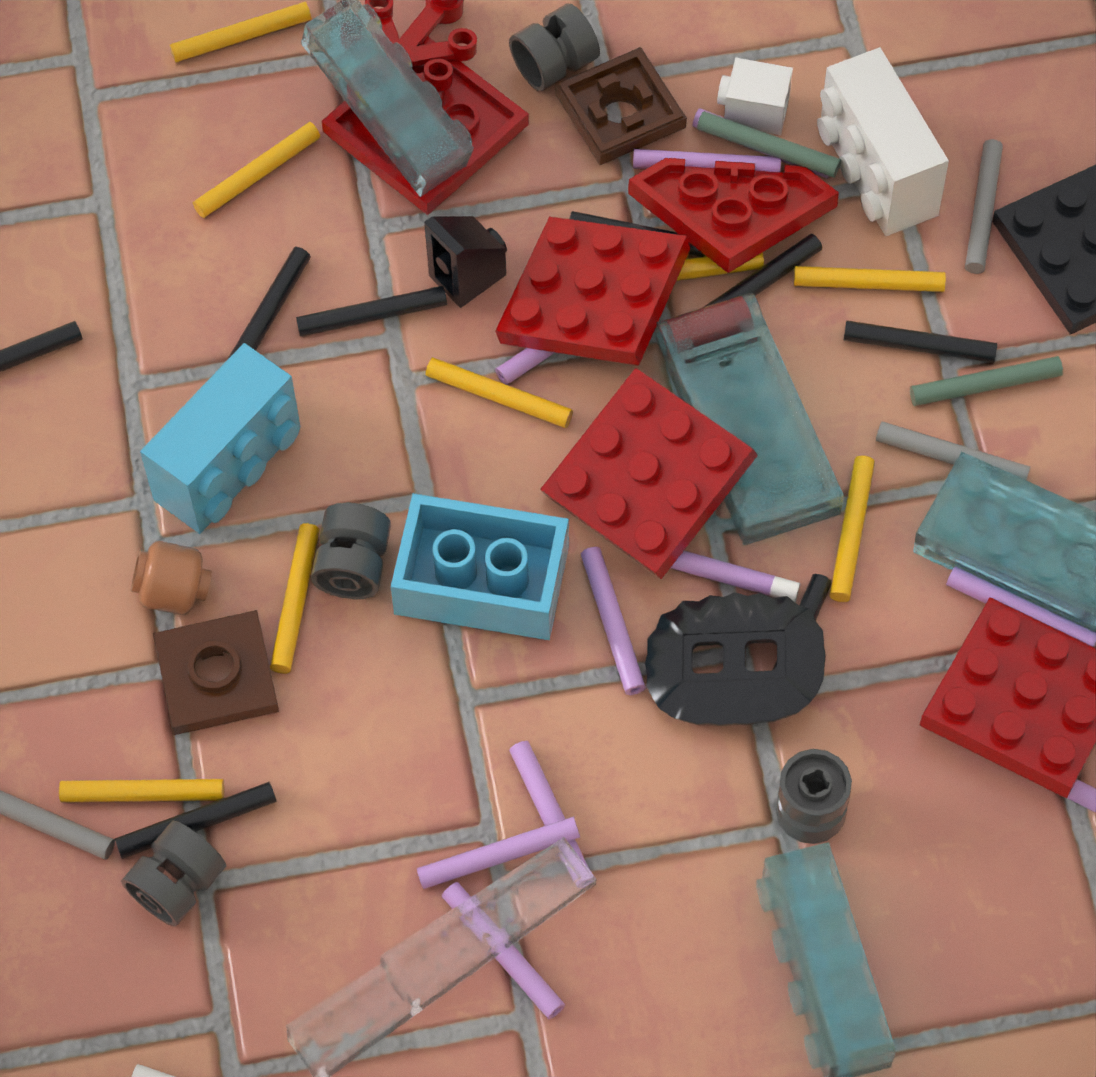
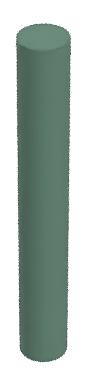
(769, 144)
(986, 381)

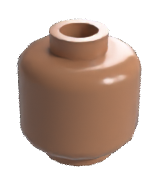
(170, 578)

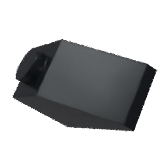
(463, 256)

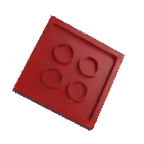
(473, 101)
(593, 290)
(649, 473)
(1020, 698)

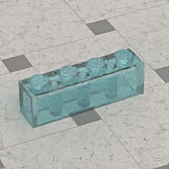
(387, 94)
(826, 962)

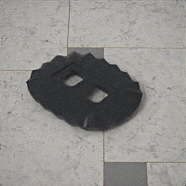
(735, 693)

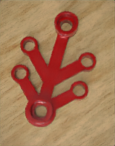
(433, 55)

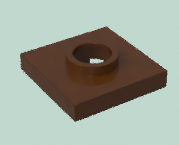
(624, 79)
(204, 704)

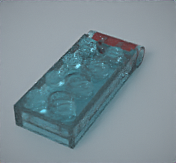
(736, 377)
(1014, 538)

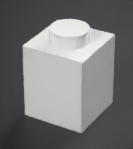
(756, 94)

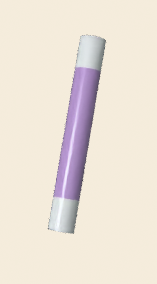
(736, 575)

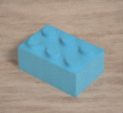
(222, 439)
(480, 566)

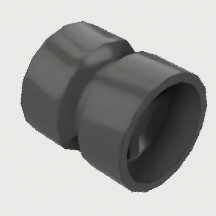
(558, 45)
(351, 551)
(813, 796)
(187, 859)

